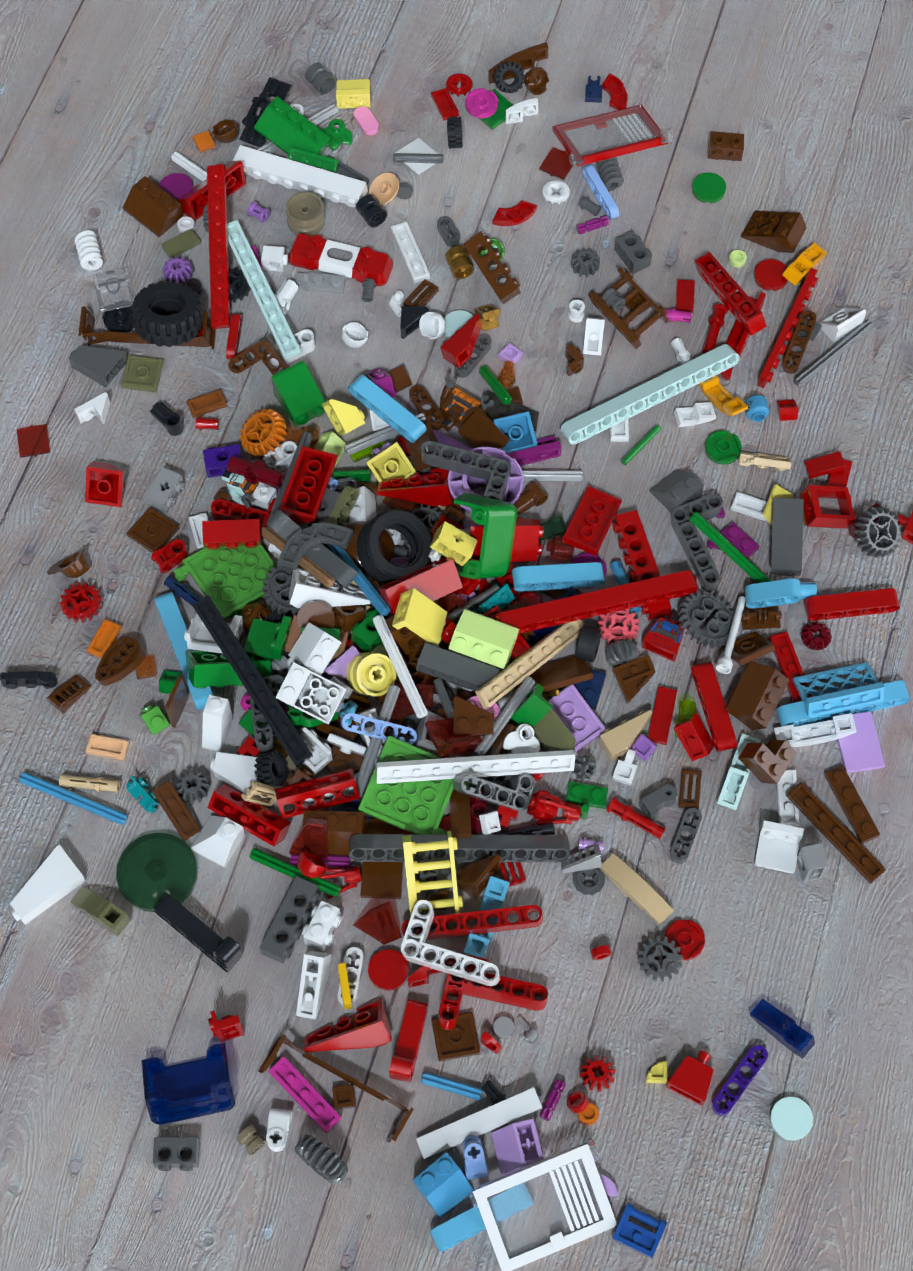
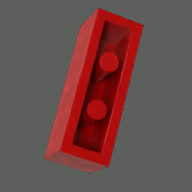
(231, 533)

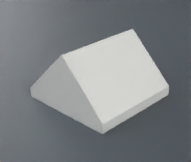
(842, 322)

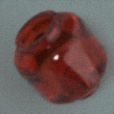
(559, 550)

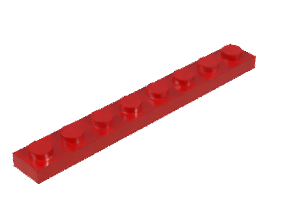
(786, 333)

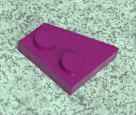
(738, 539)

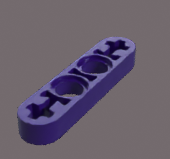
(738, 1079)

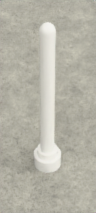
(725, 663)

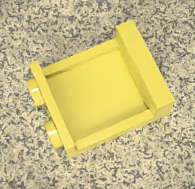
(420, 616)

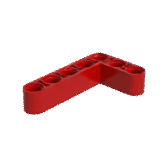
(504, 996)

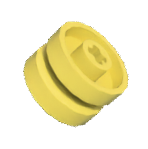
(371, 674)

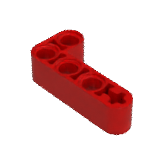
(226, 510)
(409, 1040)

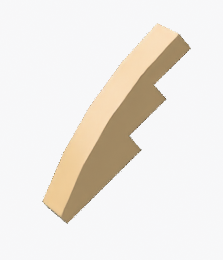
(636, 889)

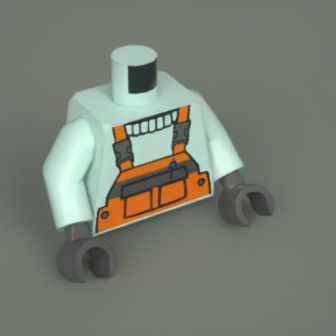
(240, 489)

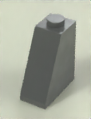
(98, 363)

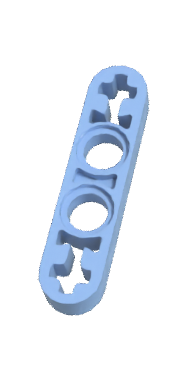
(600, 191)
(378, 729)

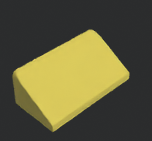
(777, 492)

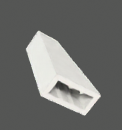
(48, 885)

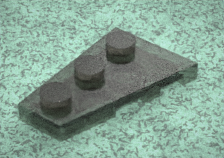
(500, 410)

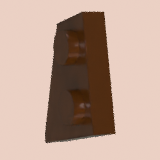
(633, 676)
(471, 719)

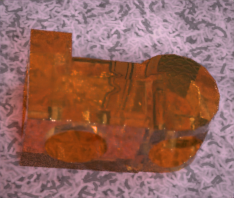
(295, 435)

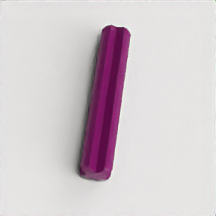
(331, 860)

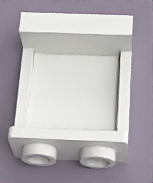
(200, 639)

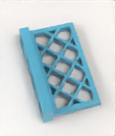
(840, 698)

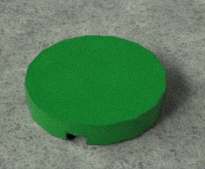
(709, 187)
(723, 447)

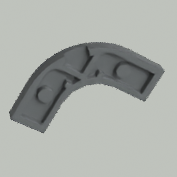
(304, 539)

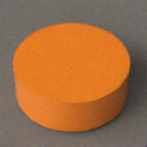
(589, 1115)

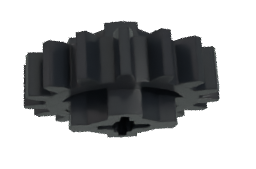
(237, 285)

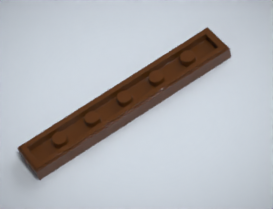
(835, 833)

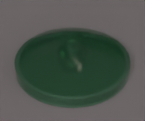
(156, 867)

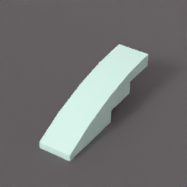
(736, 776)

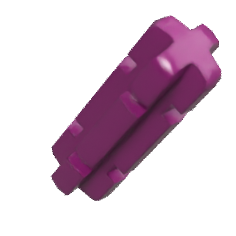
(592, 224)
(552, 1100)

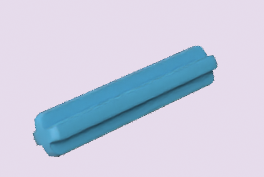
(451, 1085)

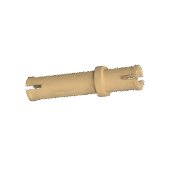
(97, 784)

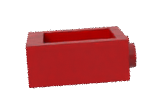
(813, 512)

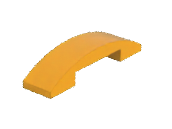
(721, 397)

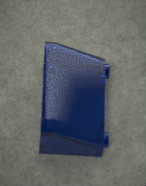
(189, 1087)

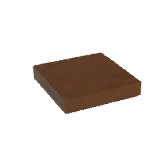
(152, 530)
(750, 648)
(457, 1042)

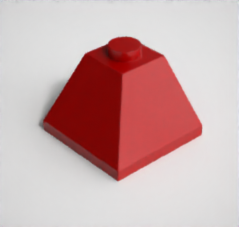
(104, 484)

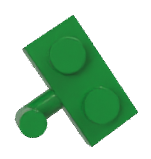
(587, 797)

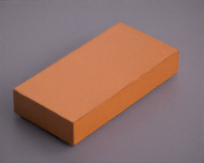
(104, 638)

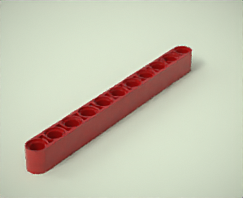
(600, 602)

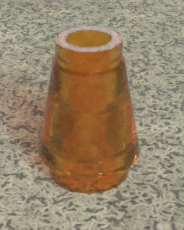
(507, 374)

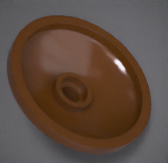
(385, 544)

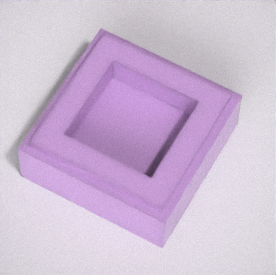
(510, 353)

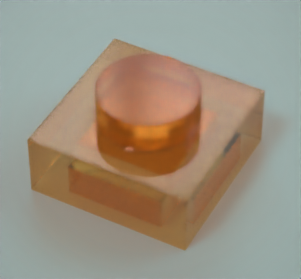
(146, 668)

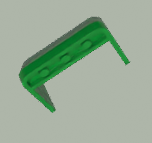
(498, 536)

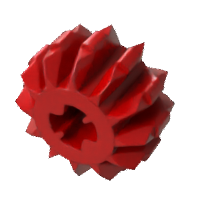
(589, 1077)

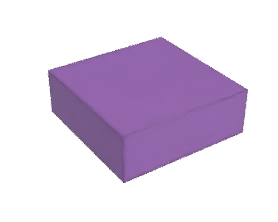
(644, 747)

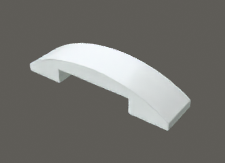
(817, 732)

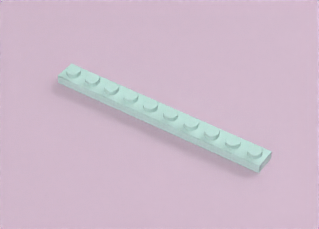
(262, 291)

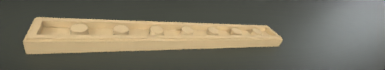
(528, 663)

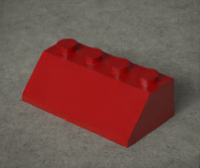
(197, 198)
(307, 485)

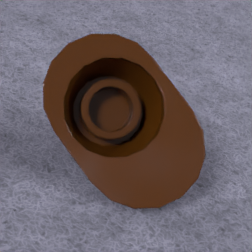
(71, 566)

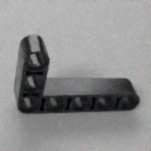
(222, 952)

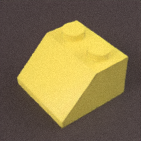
(343, 416)

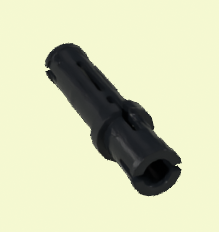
(546, 829)

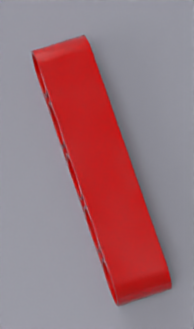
(852, 604)
(713, 706)

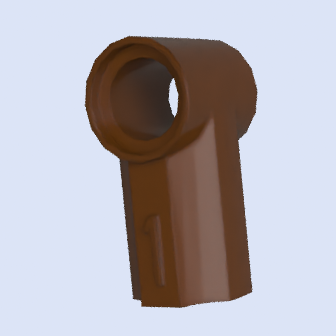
(531, 496)

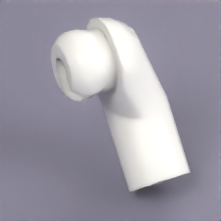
(396, 301)

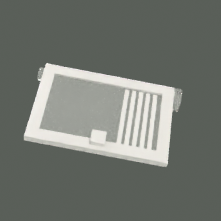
(544, 1206)

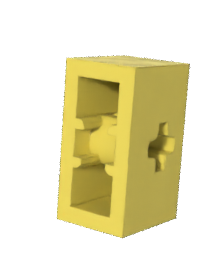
(453, 543)

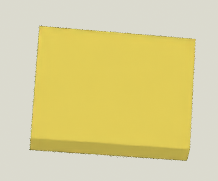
(390, 464)

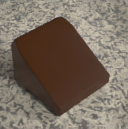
(400, 378)

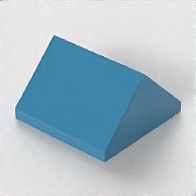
(518, 430)

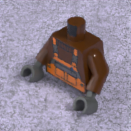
(458, 405)

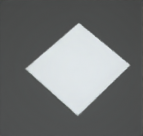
(418, 147)

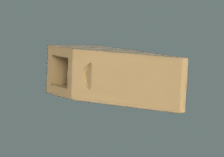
(620, 739)

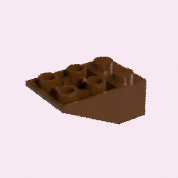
(775, 230)

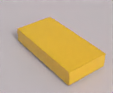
(344, 983)

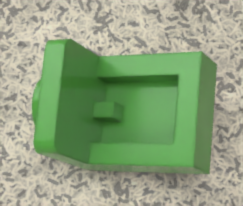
(153, 718)

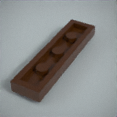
(852, 804)

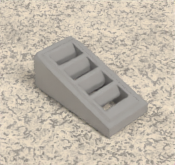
(583, 860)

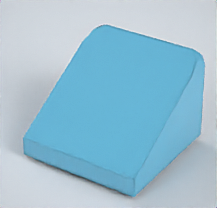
(349, 707)

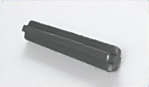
(417, 158)

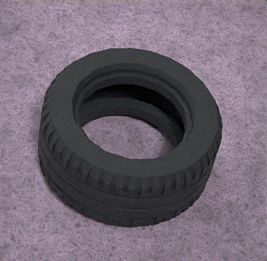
(411, 528)

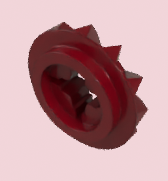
(818, 643)

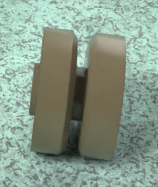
(305, 213)

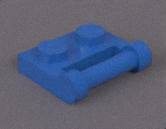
(636, 1236)

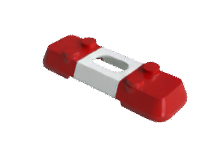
(311, 254)

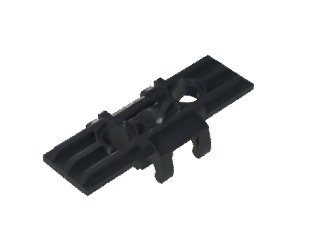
(272, 88)

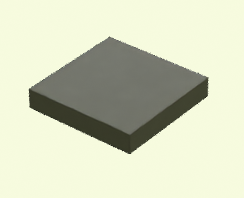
(142, 373)

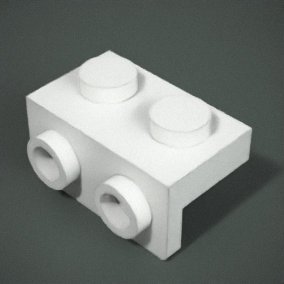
(321, 752)

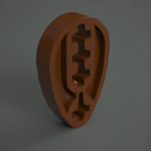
(117, 671)

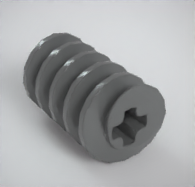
(610, 173)

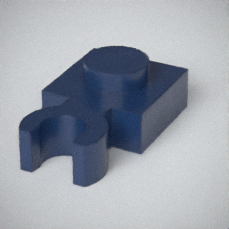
(593, 91)

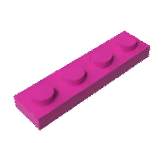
(305, 1095)

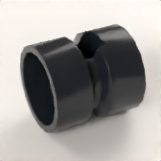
(371, 210)

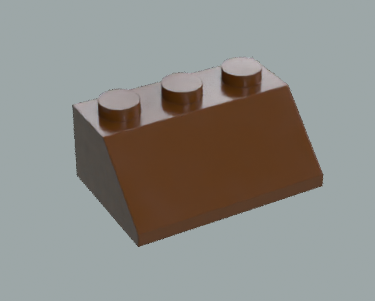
(152, 207)
(756, 695)
(340, 827)

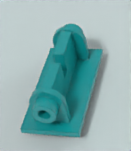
(500, 599)
(138, 788)

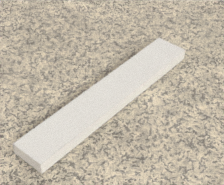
(479, 1123)

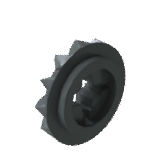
(589, 889)

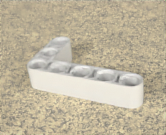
(442, 955)

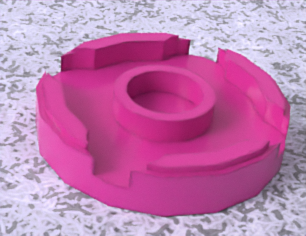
(481, 103)

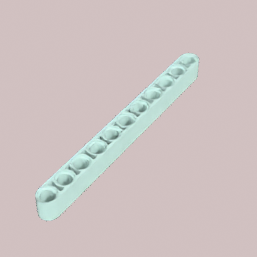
(649, 394)

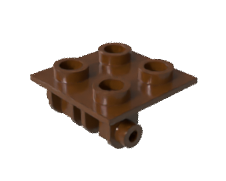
(761, 617)

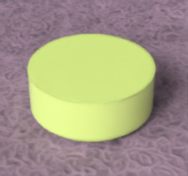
(737, 258)

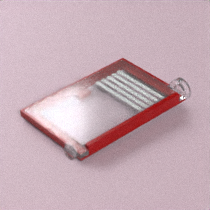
(611, 135)

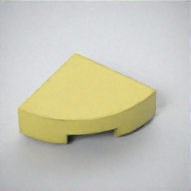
(658, 1073)

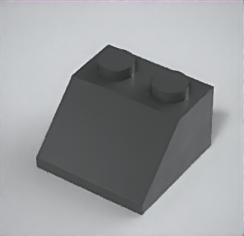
(678, 489)

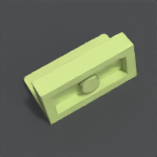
(331, 443)

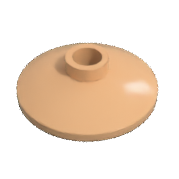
(384, 187)

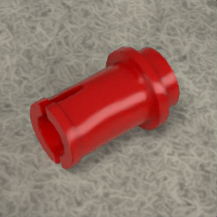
(206, 423)

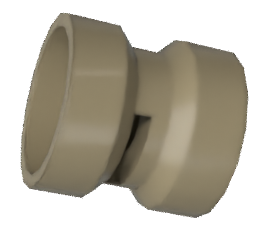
(251, 1140)

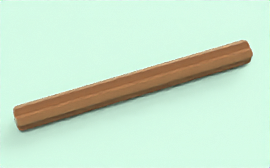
(305, 562)

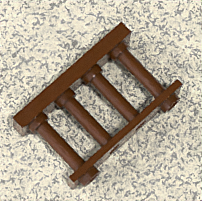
(623, 323)

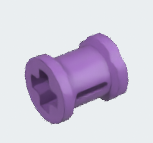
(262, 216)

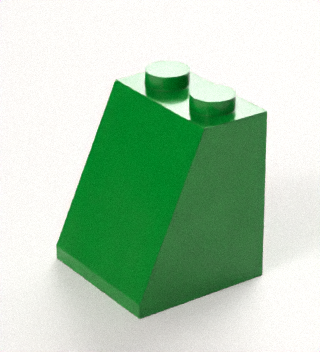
(298, 394)

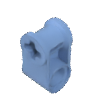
(474, 1160)

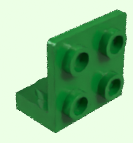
(268, 638)

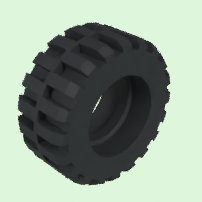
(172, 328)

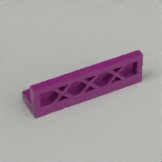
(538, 453)

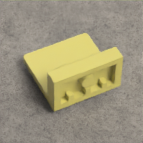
(353, 93)

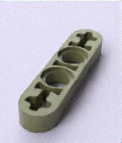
(345, 503)

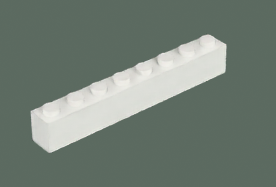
(301, 176)

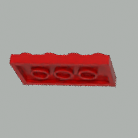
(592, 520)

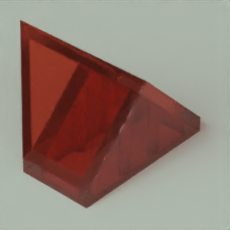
(380, 924)

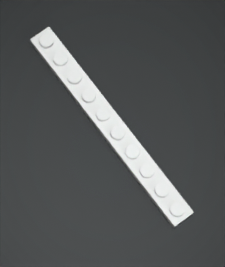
(475, 766)

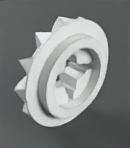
(556, 186)

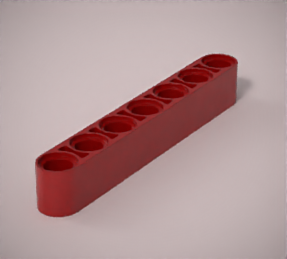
(482, 918)

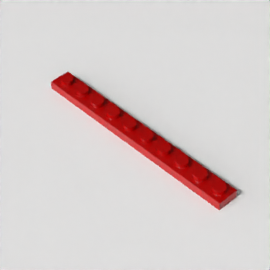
(218, 246)

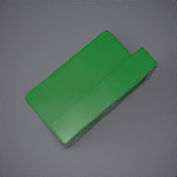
(532, 708)

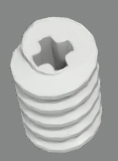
(88, 250)

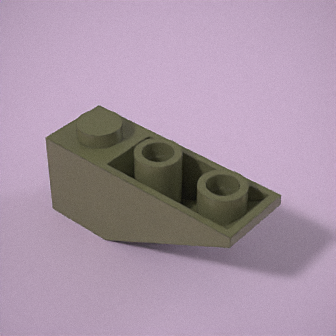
(101, 910)

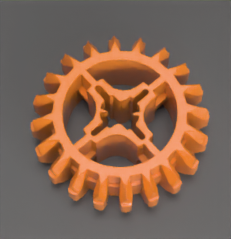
(259, 430)

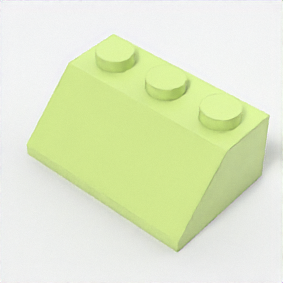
(484, 639)

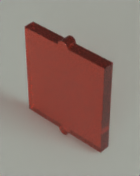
(557, 163)
(33, 441)

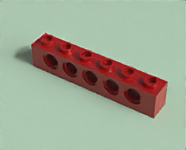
(730, 293)
(631, 523)

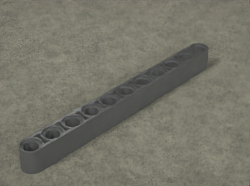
(478, 847)

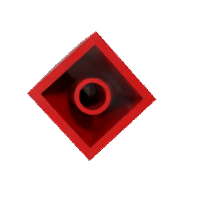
(525, 540)

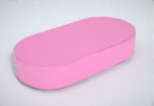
(366, 120)

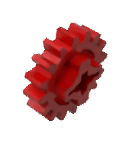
(80, 601)

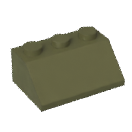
(553, 733)

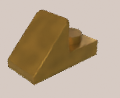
(488, 316)

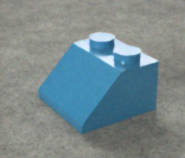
(443, 1185)

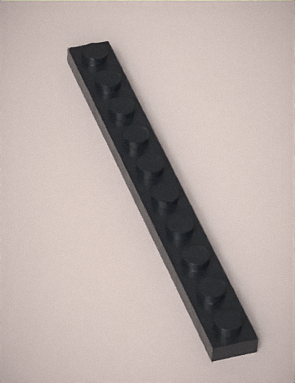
(252, 681)

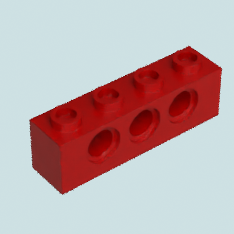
(250, 815)

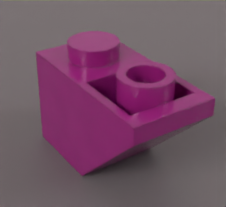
(382, 380)

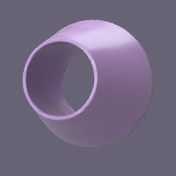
(462, 483)

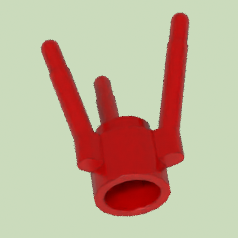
(570, 812)
(350, 875)

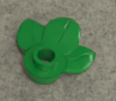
(338, 135)

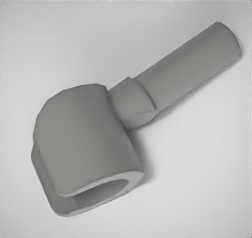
(531, 1035)

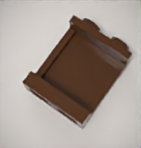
(335, 727)

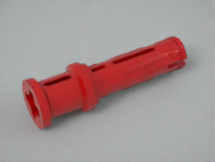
(716, 323)
(627, 813)

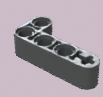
(258, 718)
(491, 790)

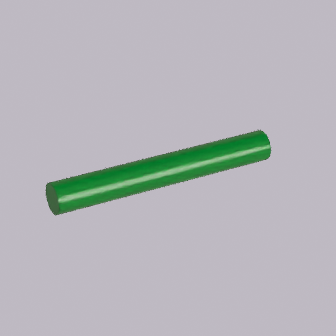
(641, 444)

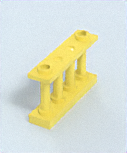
(413, 867)

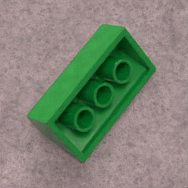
(289, 129)
(214, 670)

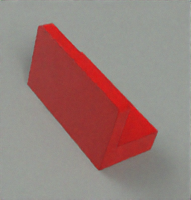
(694, 737)

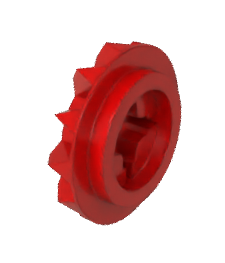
(453, 81)

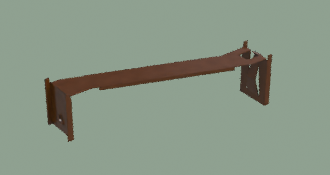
(206, 340)
(403, 1117)

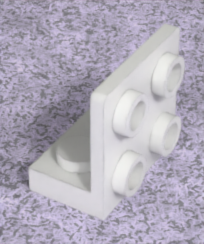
(778, 846)

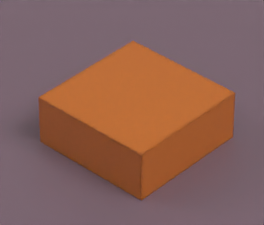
(203, 141)

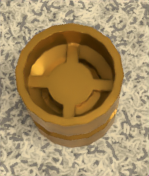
(459, 262)

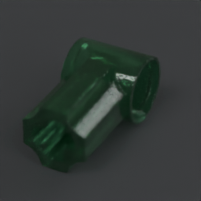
(553, 527)

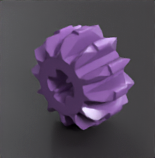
(177, 270)

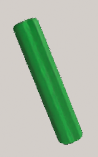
(495, 385)

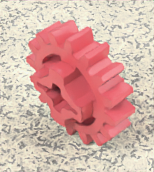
(618, 626)

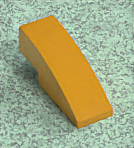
(801, 266)

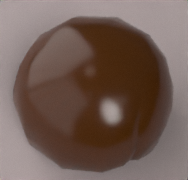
(536, 80)
(225, 131)

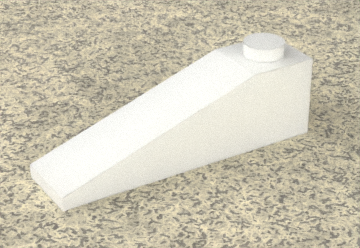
(306, 588)

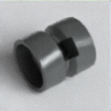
(320, 78)

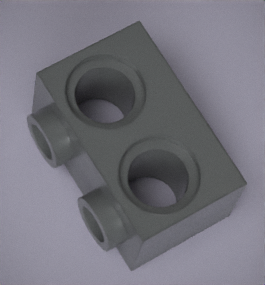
(633, 252)
(177, 1146)

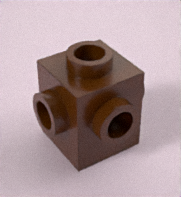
(252, 611)

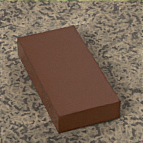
(206, 403)

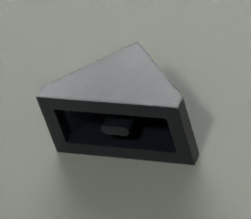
(410, 319)

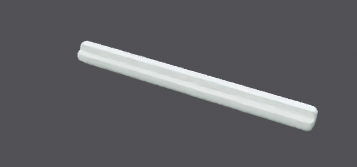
(400, 667)

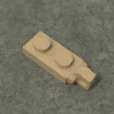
(764, 460)

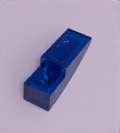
(783, 1028)

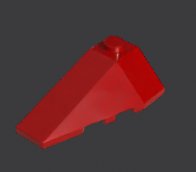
(423, 489)
(361, 1030)

